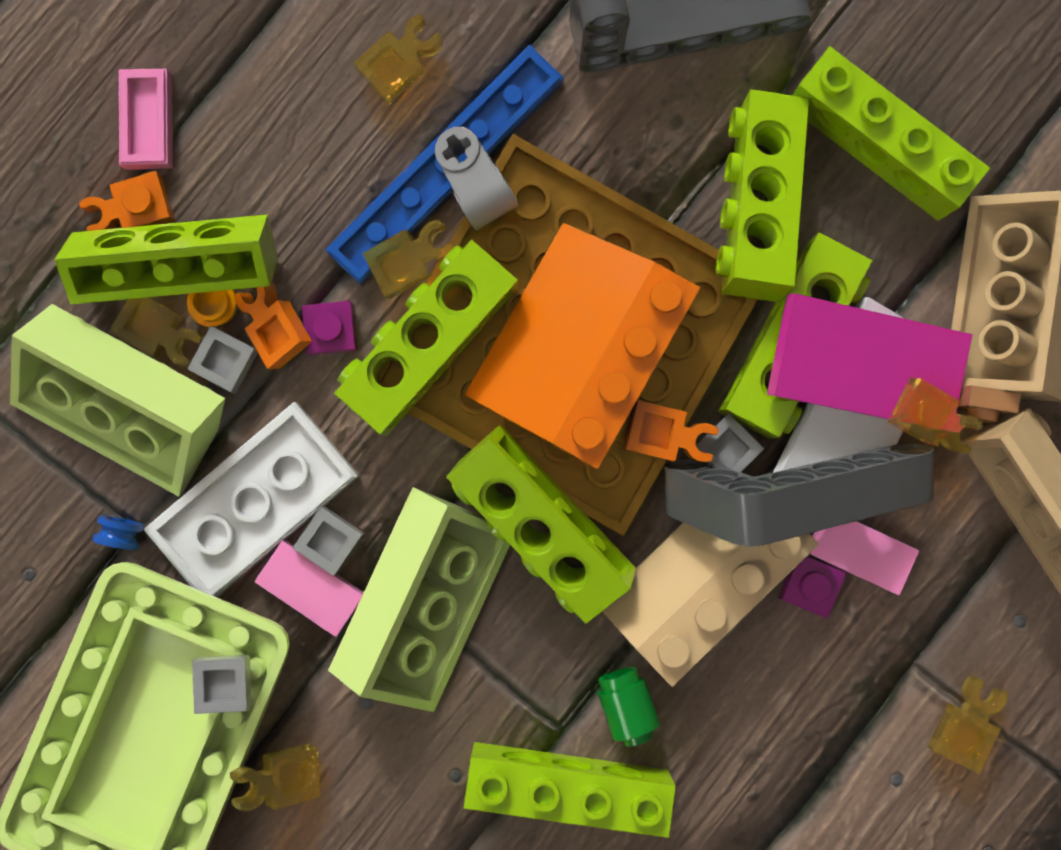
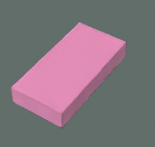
(145, 119)
(866, 554)
(309, 588)

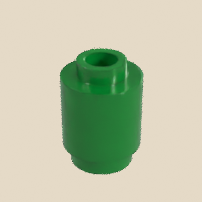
(628, 706)

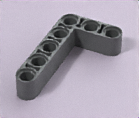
(640, 31)
(800, 498)

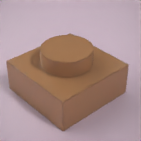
(988, 403)

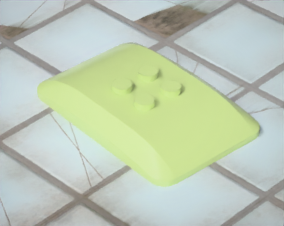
(119, 739)

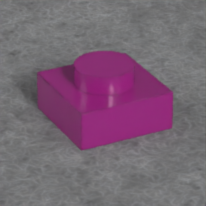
(330, 328)
(812, 586)

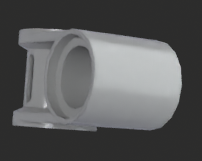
(475, 181)

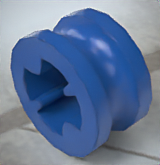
(118, 532)

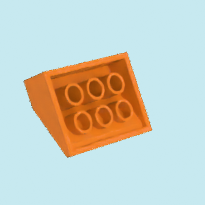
(582, 343)

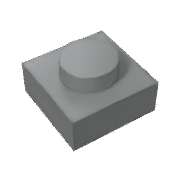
(223, 359)
(732, 446)
(328, 540)
(222, 684)

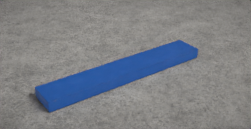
(423, 184)

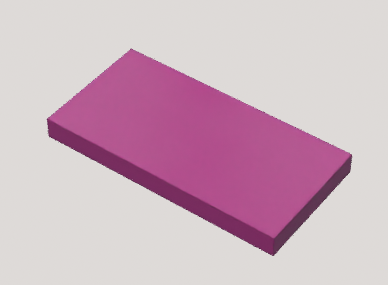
(861, 357)

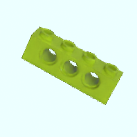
(781, 127)
(889, 136)
(167, 259)
(821, 264)
(465, 268)
(537, 497)
(570, 789)

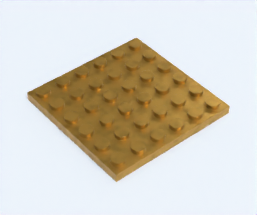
(548, 197)

